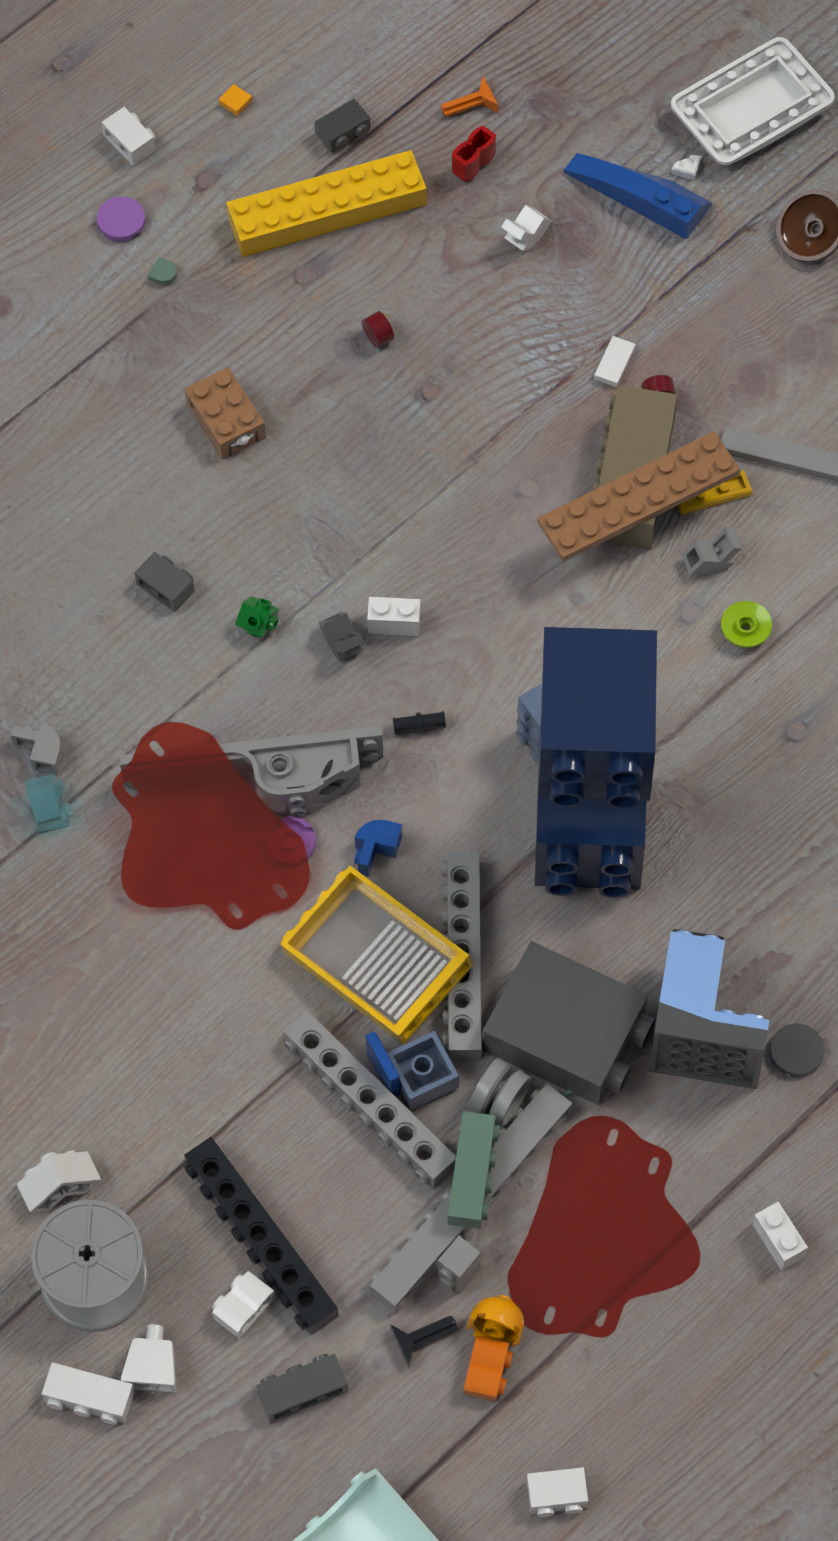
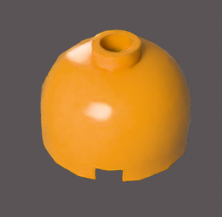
(497, 1320)

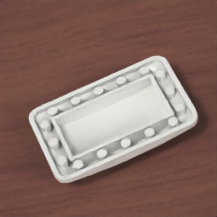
(752, 101)

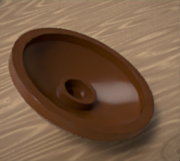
(801, 218)

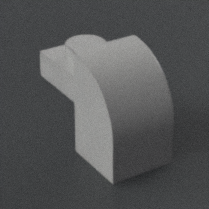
(712, 556)
(45, 747)

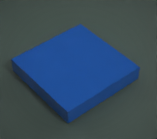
(382, 1063)

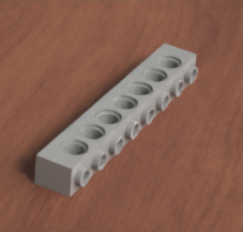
(463, 865)
(308, 1029)

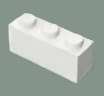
(88, 1394)

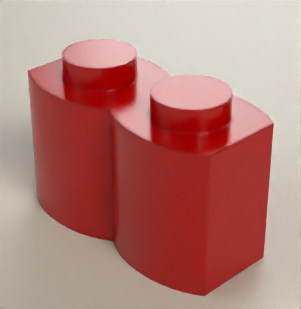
(474, 153)

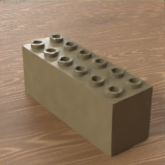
(635, 435)

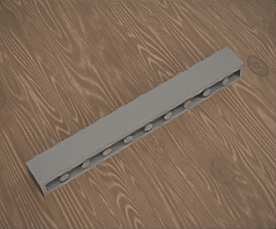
(424, 1247)

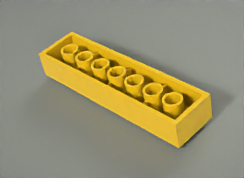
(326, 203)

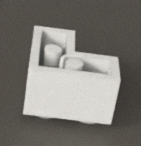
(57, 1177)

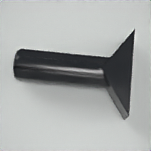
(422, 1336)

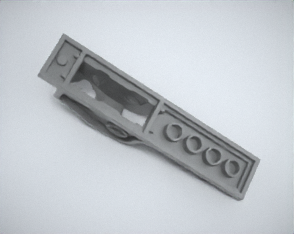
(296, 770)

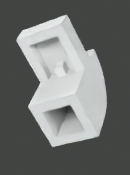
(527, 228)

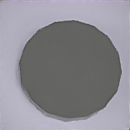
(797, 1050)

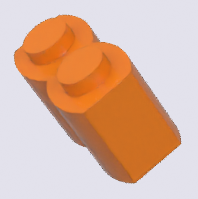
(486, 1369)

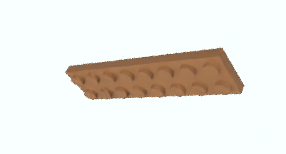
(638, 496)

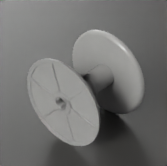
(90, 1265)

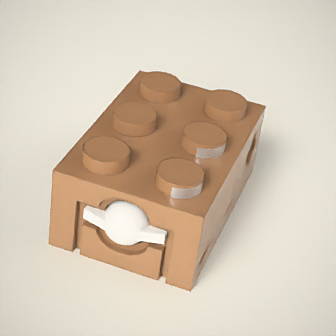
(225, 413)

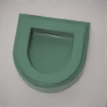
(163, 272)

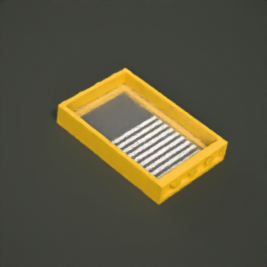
(376, 954)

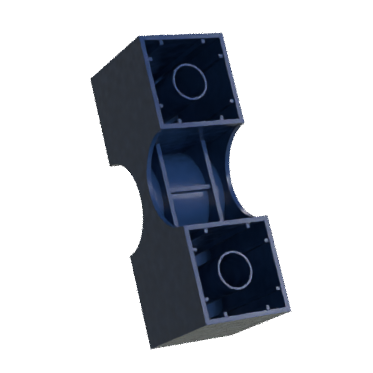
(595, 758)

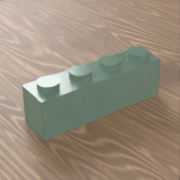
(472, 1170)

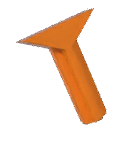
(481, 97)

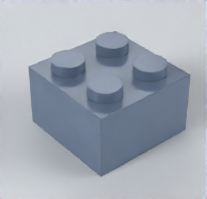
(424, 1070)

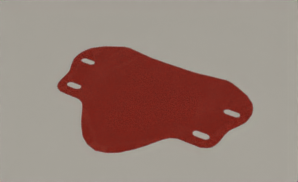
(204, 832)
(600, 1232)

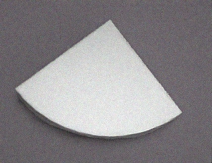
(687, 167)

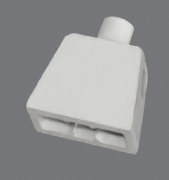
(151, 1362)

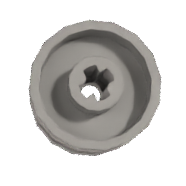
(500, 1092)

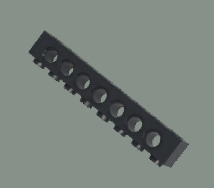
(208, 1156)

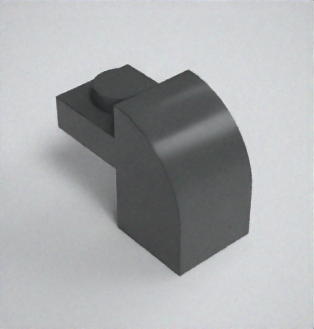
(341, 636)

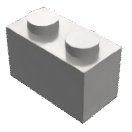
(458, 1265)

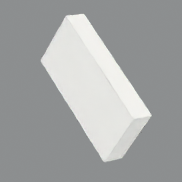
(614, 361)

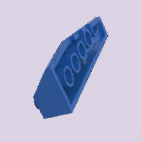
(643, 193)

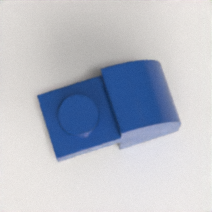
(376, 837)

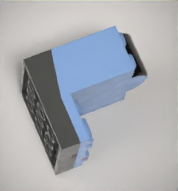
(688, 1033)

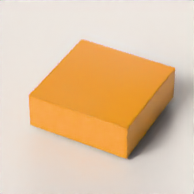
(235, 100)

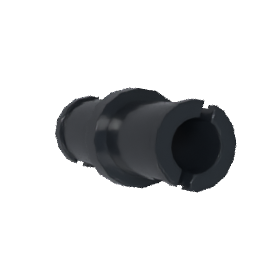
(419, 722)

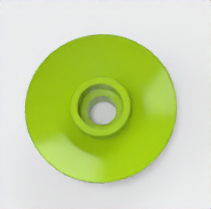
(746, 614)

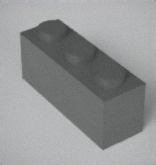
(301, 1387)

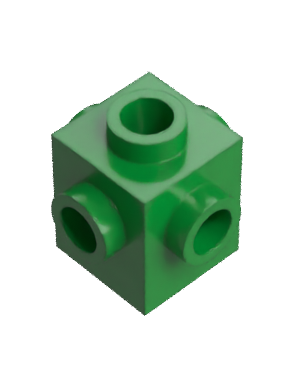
(257, 616)

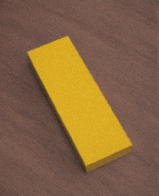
(728, 491)

